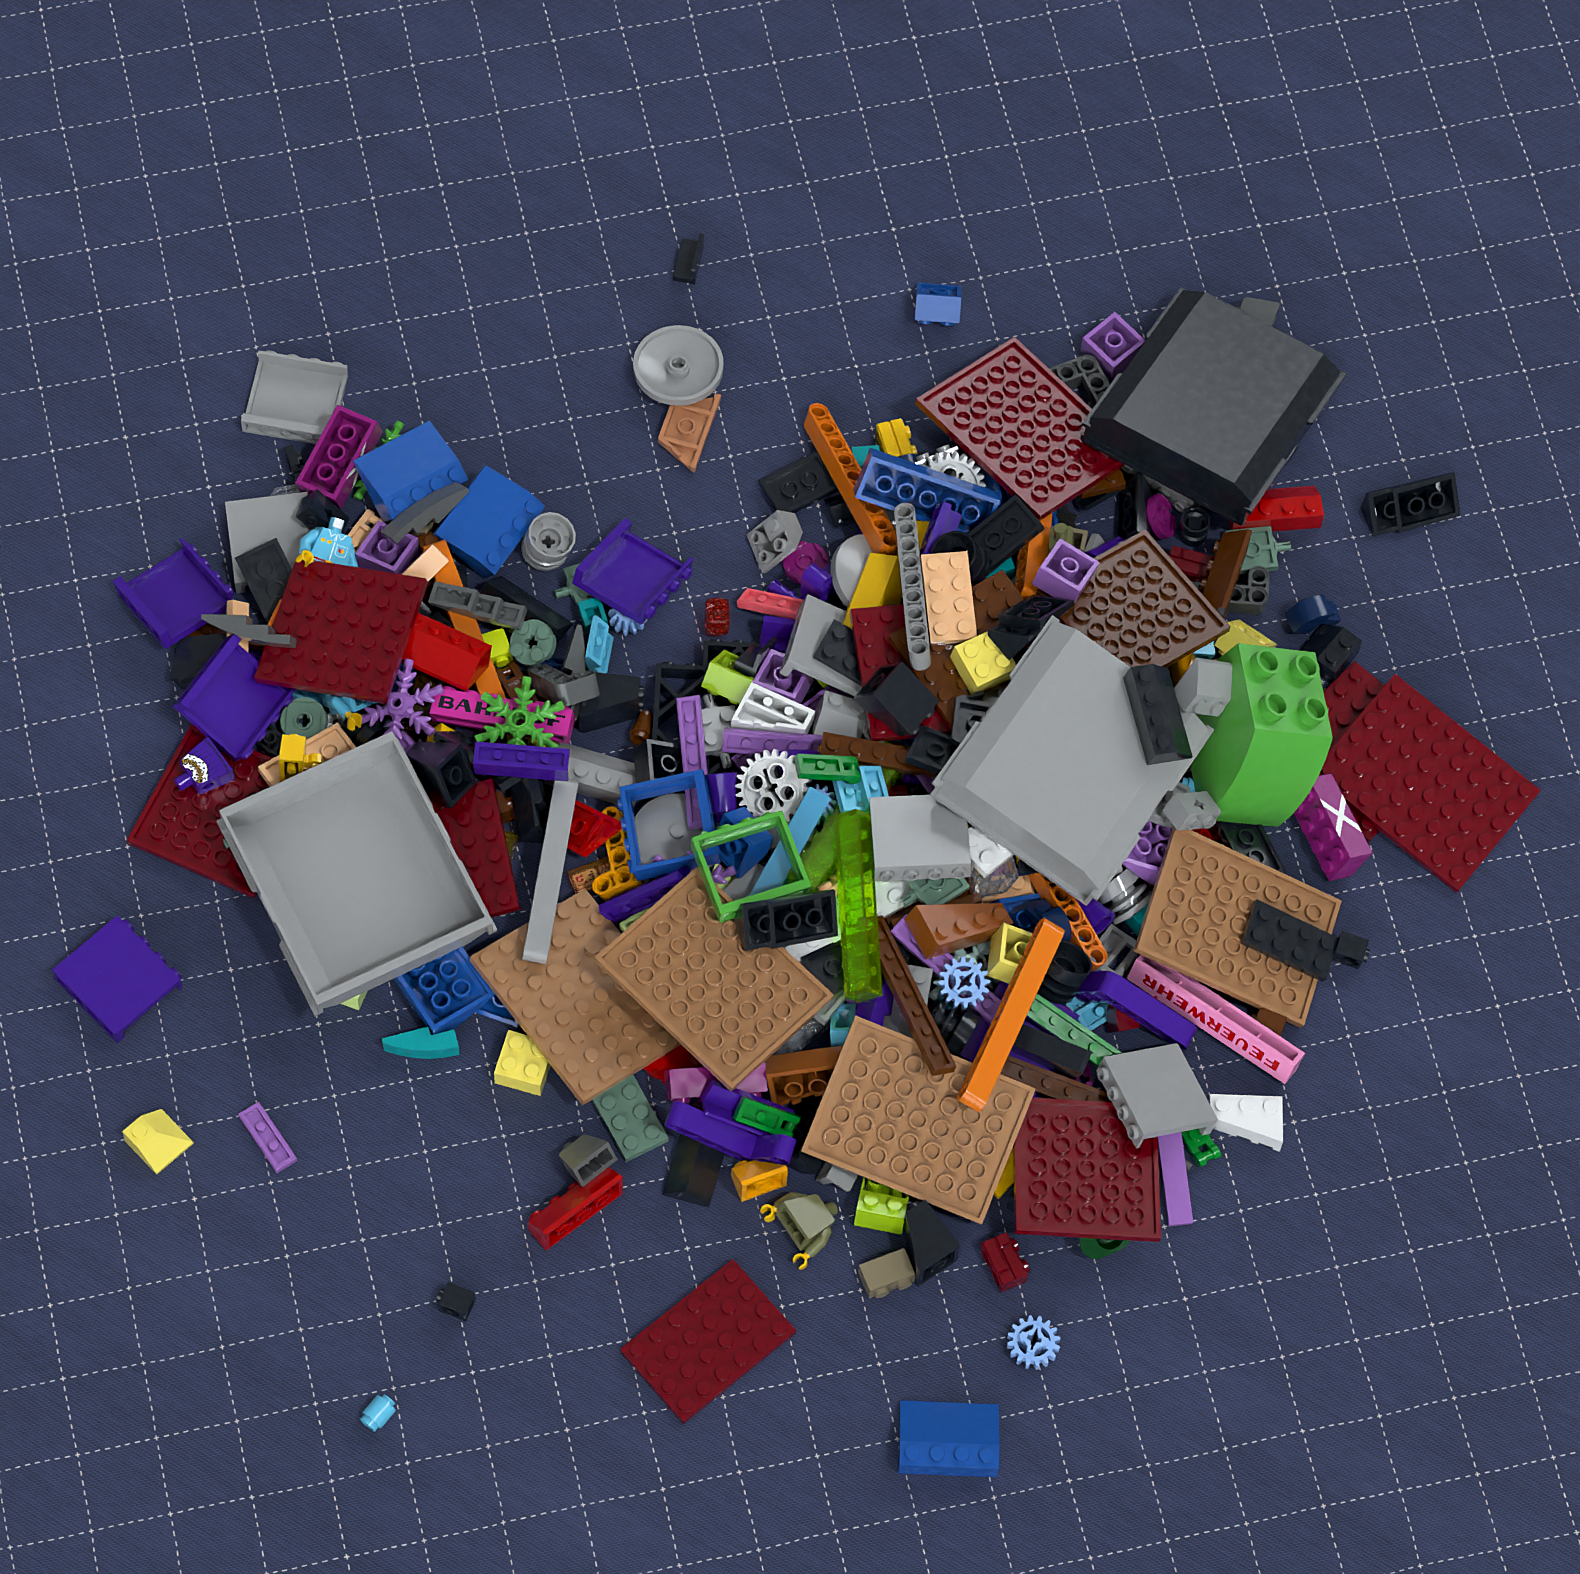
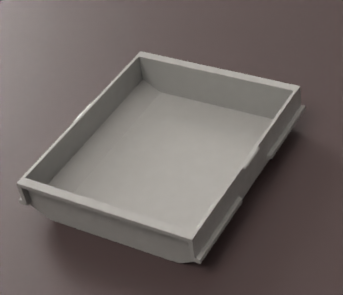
(1062, 764)
(354, 872)

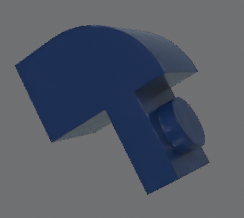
(1311, 613)
(1043, 909)

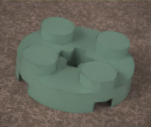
(543, 635)
(296, 710)

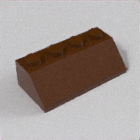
(1225, 569)

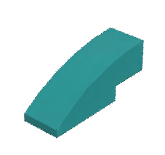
(422, 1044)

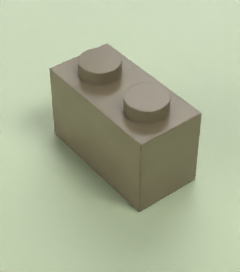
(886, 1274)

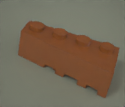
(954, 926)
(800, 1074)

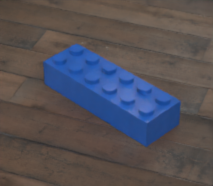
(893, 481)

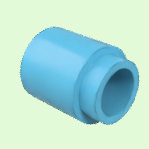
(378, 1412)

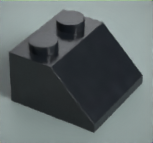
(1334, 650)

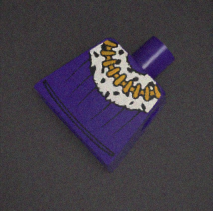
(204, 768)

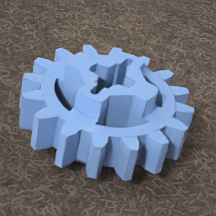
(970, 989)
(1023, 1340)

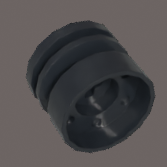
(958, 542)
(1066, 973)
(954, 1028)

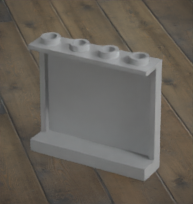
(293, 396)
(261, 520)
(807, 633)
(918, 839)
(1155, 1093)

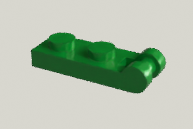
(827, 767)
(765, 1117)
(1195, 1141)

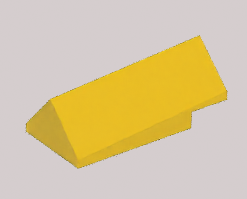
(877, 584)

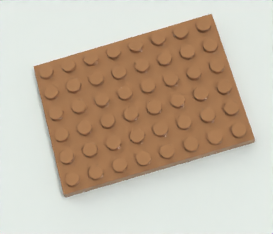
(1201, 916)
(708, 990)
(571, 1005)
(907, 1127)

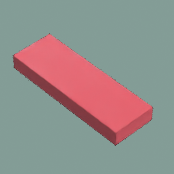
(769, 603)

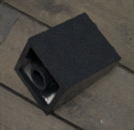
(192, 655)
(897, 699)
(618, 702)
(442, 770)
(928, 1242)

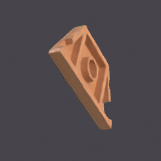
(687, 430)

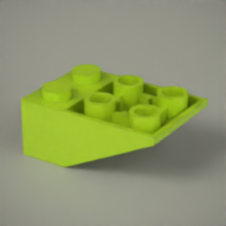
(881, 1207)

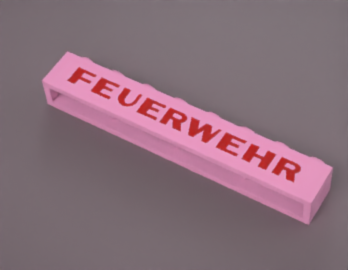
(1217, 1017)

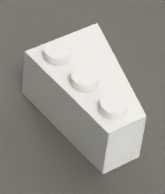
(771, 712)
(1250, 1117)

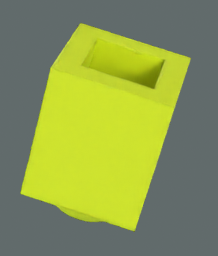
(500, 647)

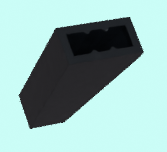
(1051, 1052)

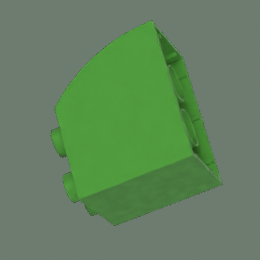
(1267, 738)

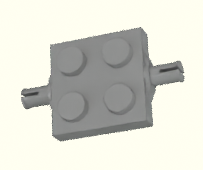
(714, 721)

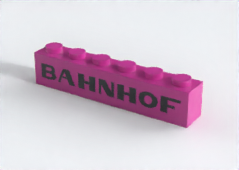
(470, 711)

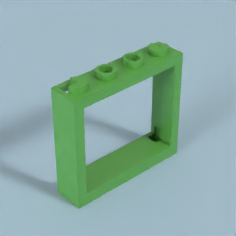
(743, 829)

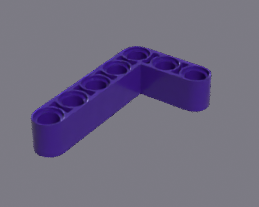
(818, 582)
(1137, 1004)
(729, 1138)

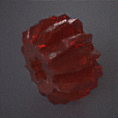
(717, 616)

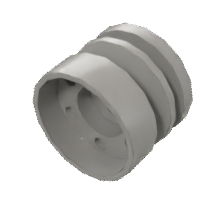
(548, 541)
(1125, 896)

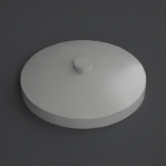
(678, 365)
(848, 565)
(664, 828)

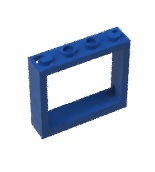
(658, 787)

